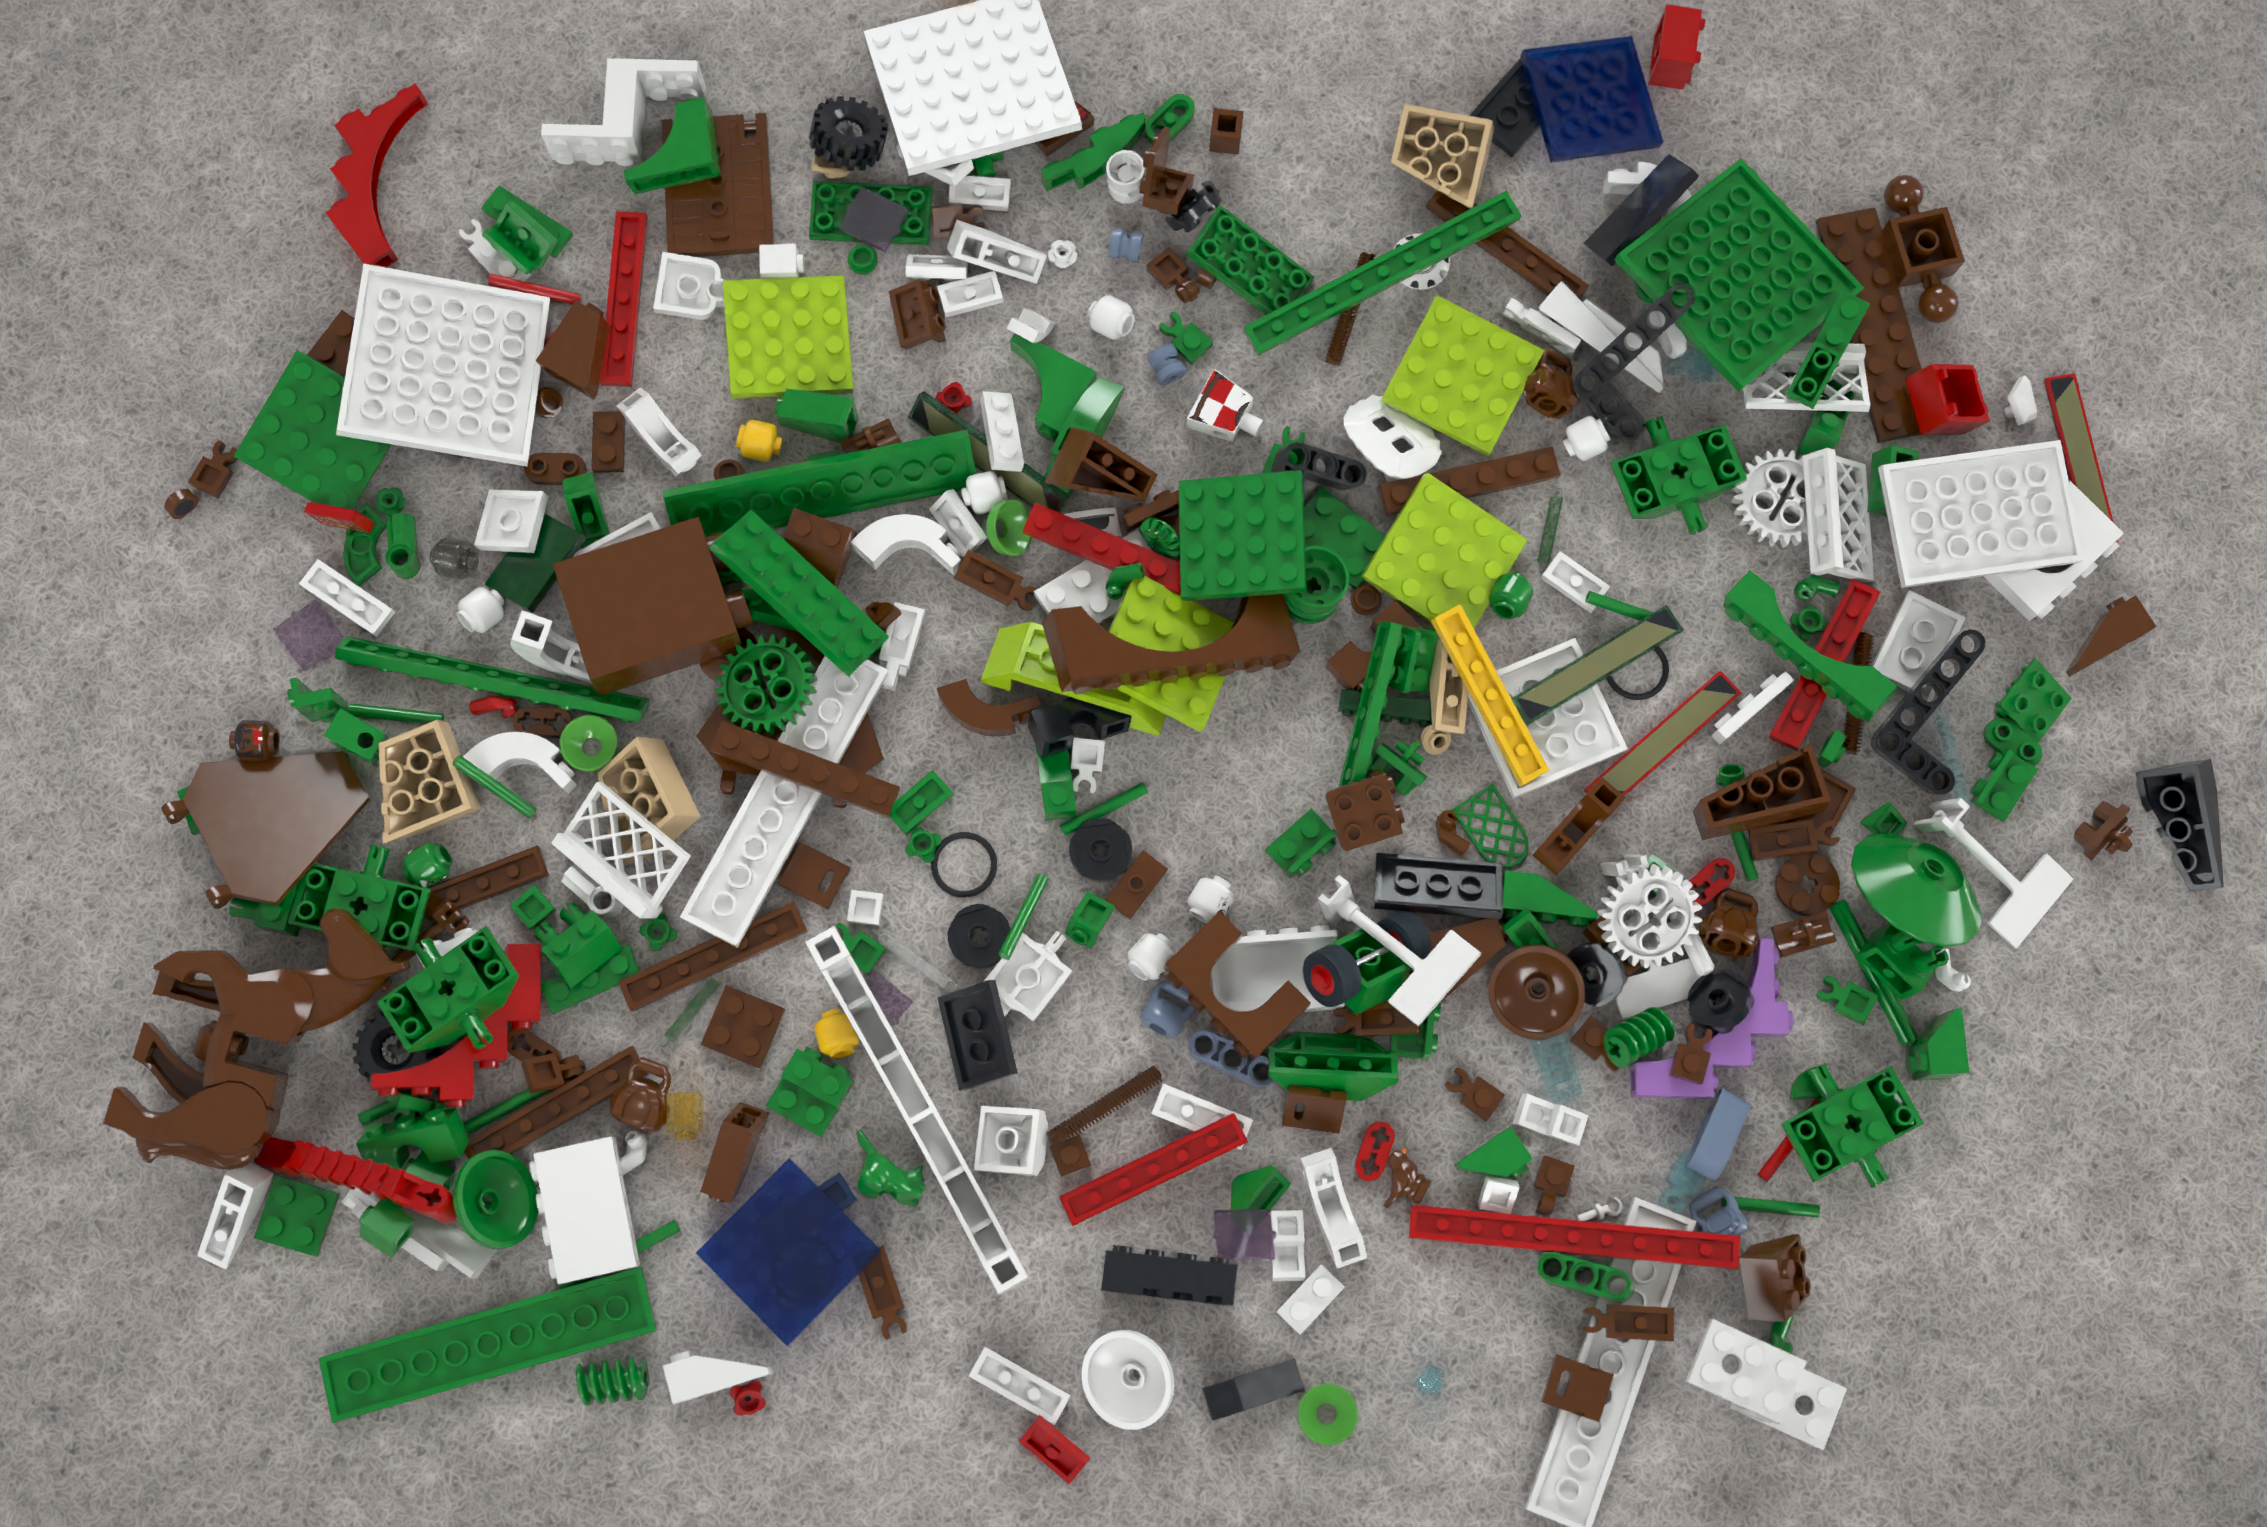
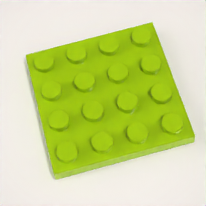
(787, 336)
(1462, 375)
(1443, 553)
(1163, 622)

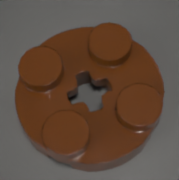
(1799, 899)

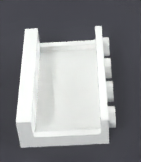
(1264, 963)
(585, 1210)

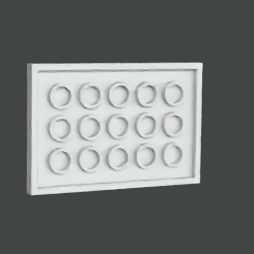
(1981, 513)

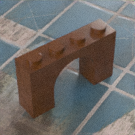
(1251, 1029)

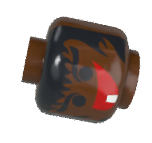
(254, 740)

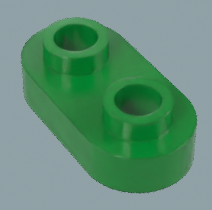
(1166, 116)
(2015, 740)

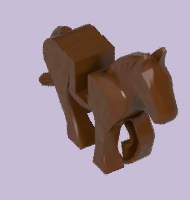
(236, 1102)

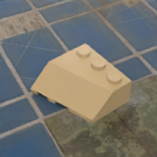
(1444, 150)
(421, 783)
(651, 785)

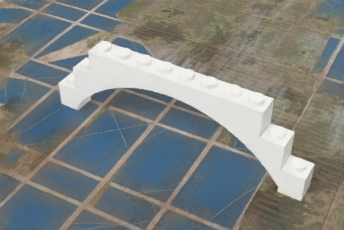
(918, 1110)

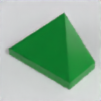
(1258, 1189)

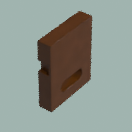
(806, 872)
(1321, 1111)
(1585, 1388)

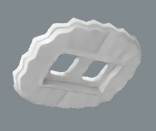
(1378, 446)

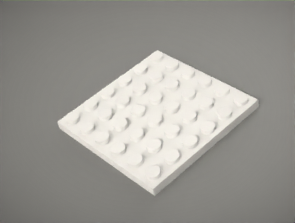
(971, 82)
(443, 365)

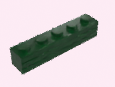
(1396, 708)

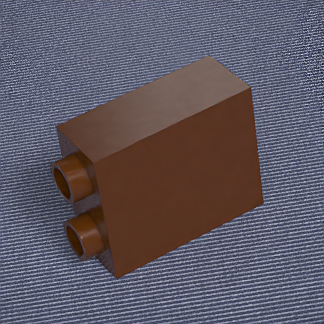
(651, 606)

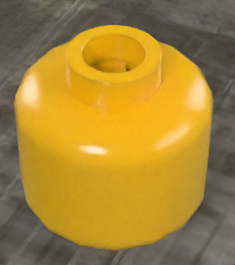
(758, 440)
(835, 1034)

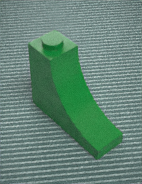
(686, 155)
(1060, 380)

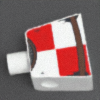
(1223, 410)

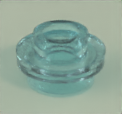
(1430, 1381)

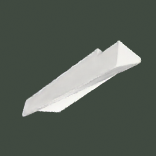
(1599, 330)
(432, 1241)

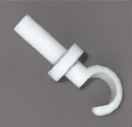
(1599, 1211)

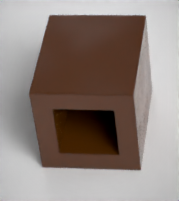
(1226, 131)

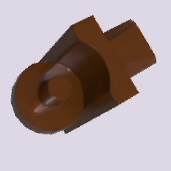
(872, 437)
(2112, 820)
(1803, 934)

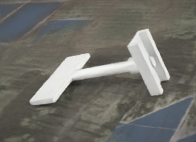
(2028, 898)
(1431, 976)
(1658, 984)

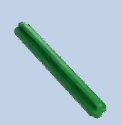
(1887, 999)

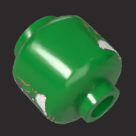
(427, 864)

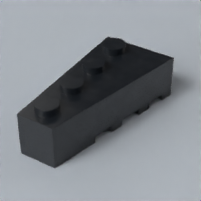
(1169, 1277)

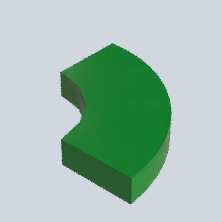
(360, 548)

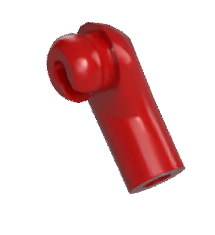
(494, 703)

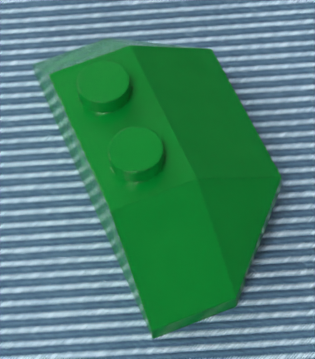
(1333, 1064)

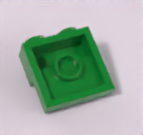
(810, 1091)

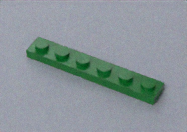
(1371, 702)

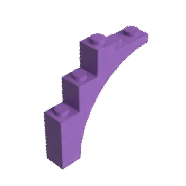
(1727, 1050)

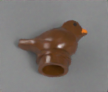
(1405, 1179)

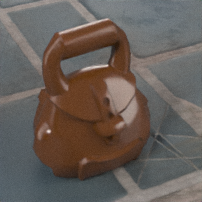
(1549, 388)
(1731, 929)
(641, 1100)

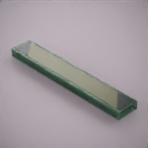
(1026, 485)
(1597, 665)

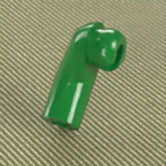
(1120, 577)
(1814, 584)
(1779, 1333)

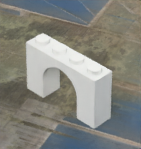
(2034, 590)

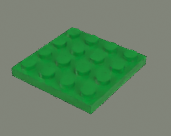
(298, 439)
(1242, 536)

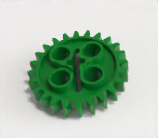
(792, 672)

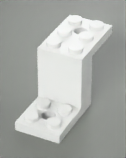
(624, 111)
(1766, 1384)

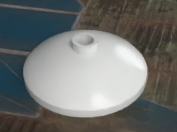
(1114, 1389)

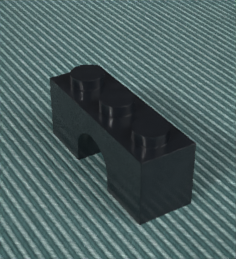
(1052, 723)

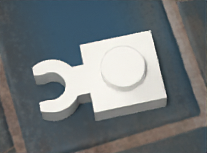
(1087, 757)

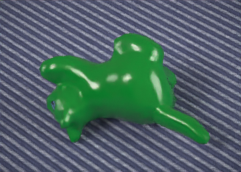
(883, 1176)

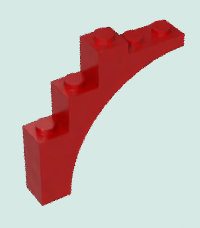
(359, 173)
(454, 1070)

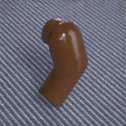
(1447, 832)

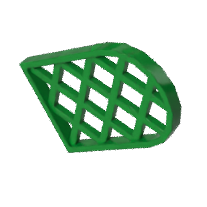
(1500, 821)

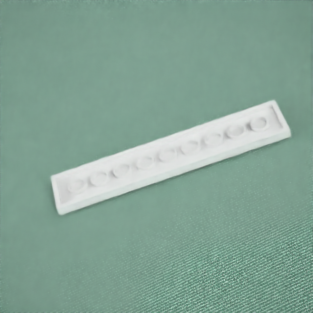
(777, 808)
(1584, 1450)

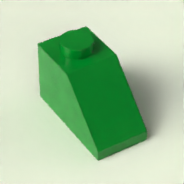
(585, 507)
(1498, 1157)

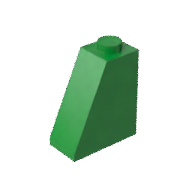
(817, 414)

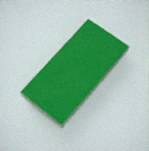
(831, 202)
(1248, 263)

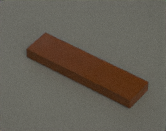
(488, 881)

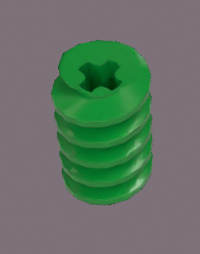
(1638, 1036)
(612, 1383)

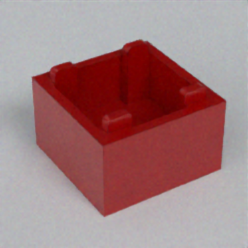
(1675, 46)
(1947, 399)

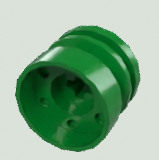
(1329, 580)

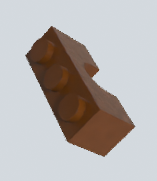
(1351, 664)

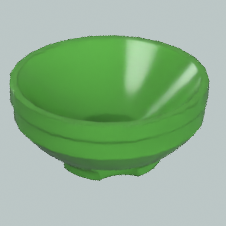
(1012, 516)
(581, 730)
(1345, 1418)

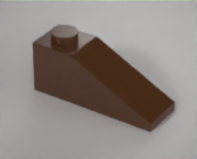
(2113, 630)

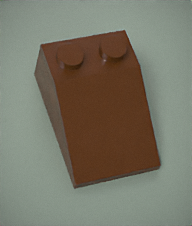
(821, 543)

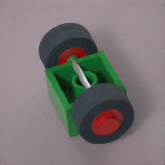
(1360, 968)

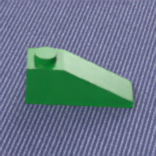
(1056, 786)

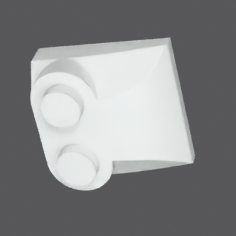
(1011, 1140)

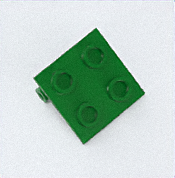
(2033, 700)

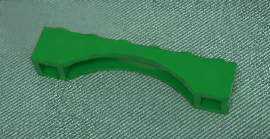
(1858, 687)

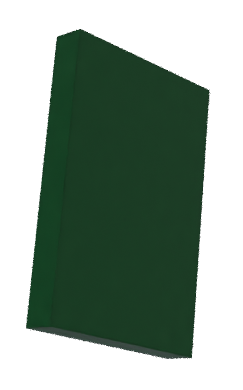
(529, 576)

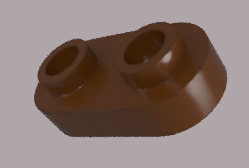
(554, 467)

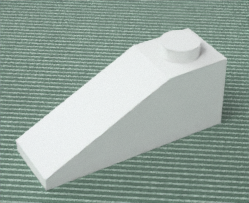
(995, 252)
(234, 1212)
(703, 1375)

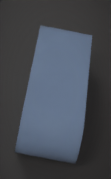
(1214, 1059)
(1718, 1135)

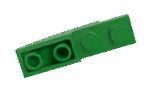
(1091, 163)
(1827, 349)
(1090, 413)

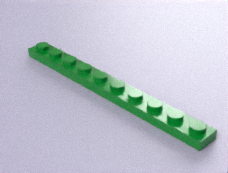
(1382, 273)
(490, 678)

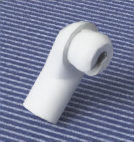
(1950, 977)
(635, 1151)

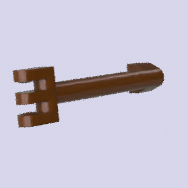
(442, 923)

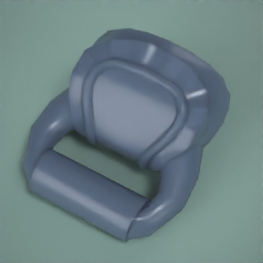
(1163, 1015)
(1724, 1221)

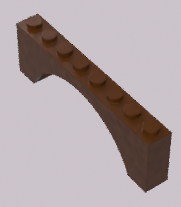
(1094, 658)

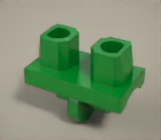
(1410, 774)

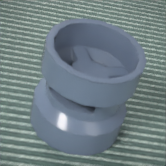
(1125, 245)
(1166, 363)

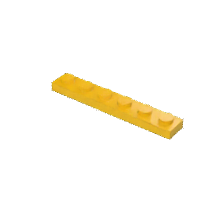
(1489, 695)

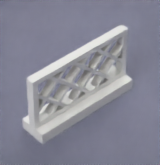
(1851, 363)
(1826, 518)
(612, 875)

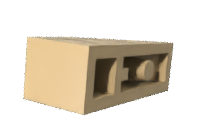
(1447, 694)

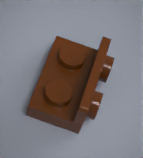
(917, 314)

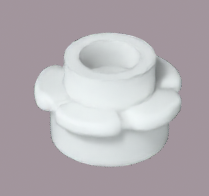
(1059, 260)

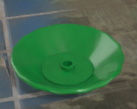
(1917, 889)

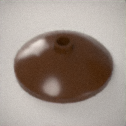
(1532, 1012)

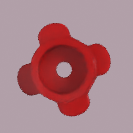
(954, 390)
(750, 1406)

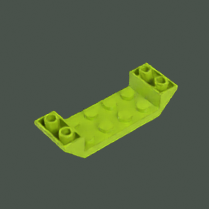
(1024, 656)

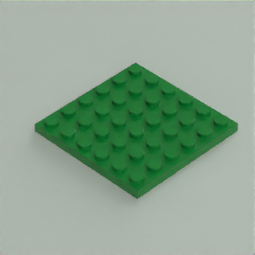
(1753, 270)

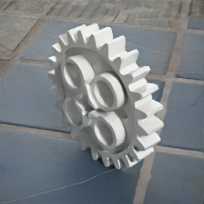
(1761, 487)
(1634, 895)

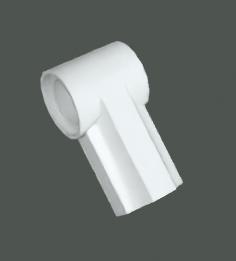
(590, 891)

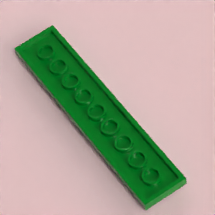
(829, 484)
(487, 1344)

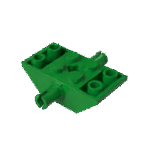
(1703, 462)
(393, 906)
(451, 993)
(1876, 1113)

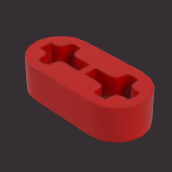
(1713, 887)
(1367, 1148)

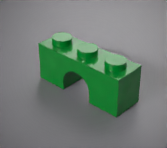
(436, 1133)
(386, 1223)

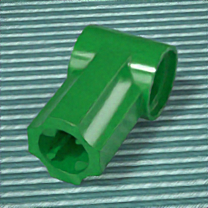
(401, 544)

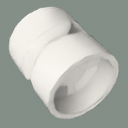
(1125, 176)

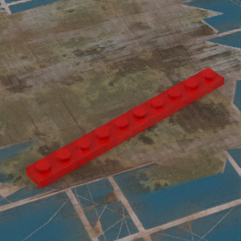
(1575, 1237)

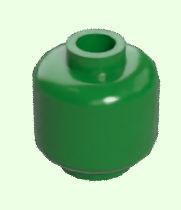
(1510, 596)

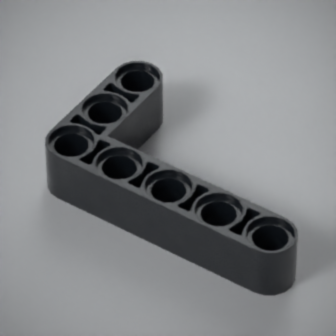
(1626, 355)
(1334, 466)
(1922, 710)

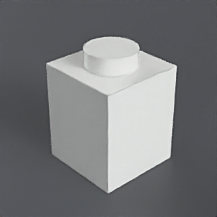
(780, 261)

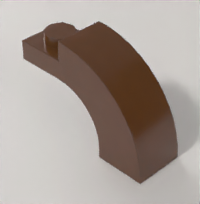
(983, 717)
(1578, 826)

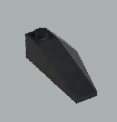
(2188, 811)

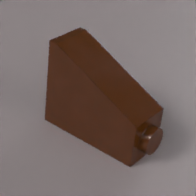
(577, 349)
(1483, 935)
(733, 1152)

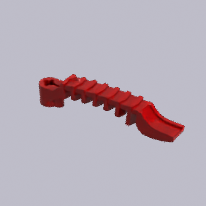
(351, 1171)

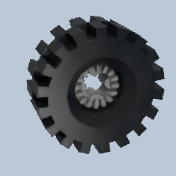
(848, 133)
(375, 1052)

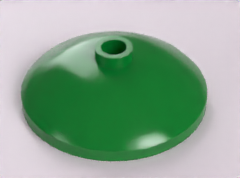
(507, 1197)

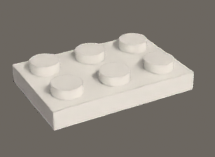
(1915, 640)

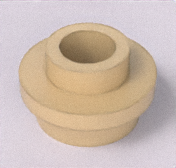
(1428, 737)

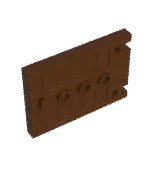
(726, 205)

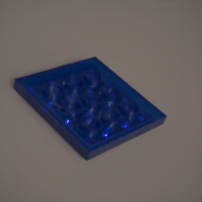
(1591, 98)
(788, 1252)

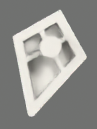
(2021, 402)

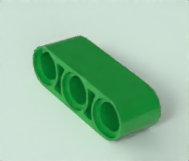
(1597, 1288)

